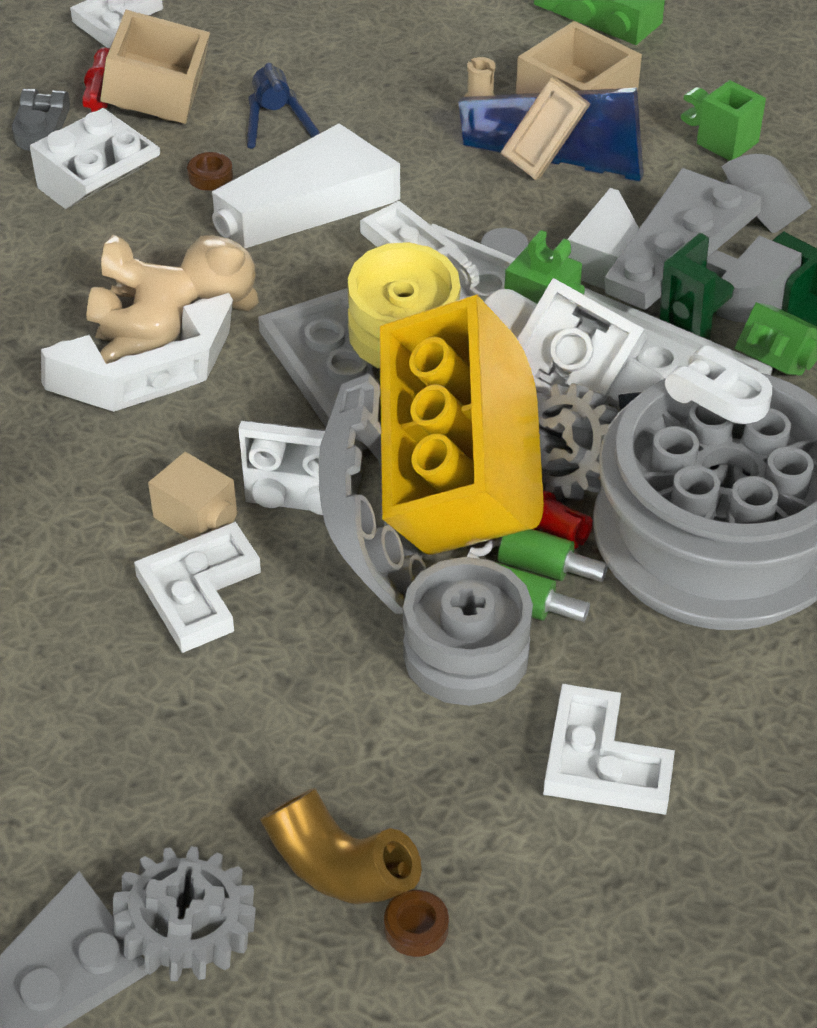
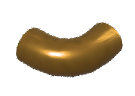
(335, 861)

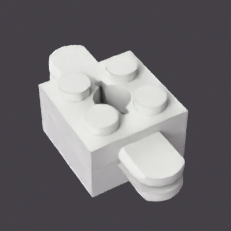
(575, 342)

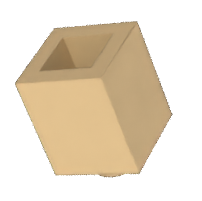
(192, 497)

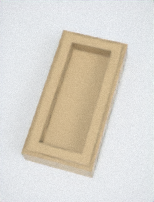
(545, 128)

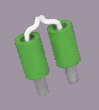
(550, 558)

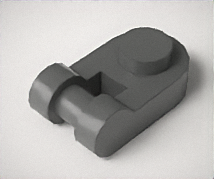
(31, 120)

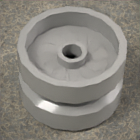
(467, 630)

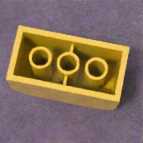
(458, 428)

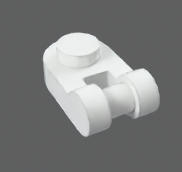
(721, 386)

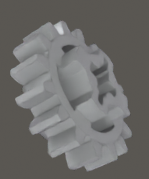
(582, 431)
(213, 925)

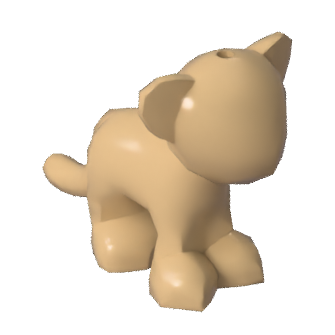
(155, 319)

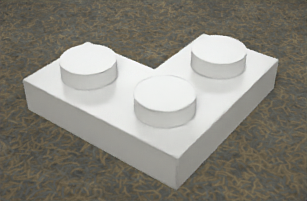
(103, 17)
(186, 582)
(594, 767)

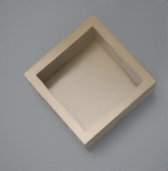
(579, 60)
(154, 66)

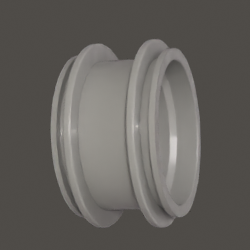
(732, 513)

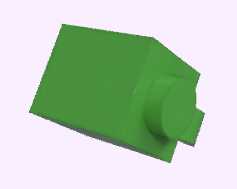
(726, 118)
(539, 265)
(779, 339)

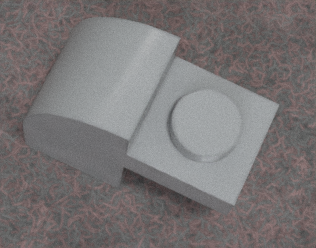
(779, 191)
(756, 276)

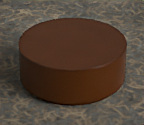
(209, 171)
(416, 923)

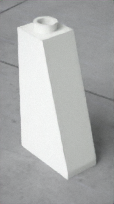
(305, 188)

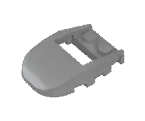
(375, 553)

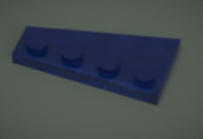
(601, 141)

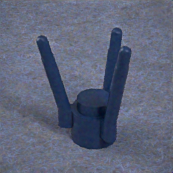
(273, 93)

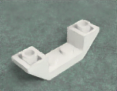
(81, 373)

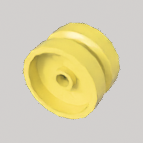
(394, 285)

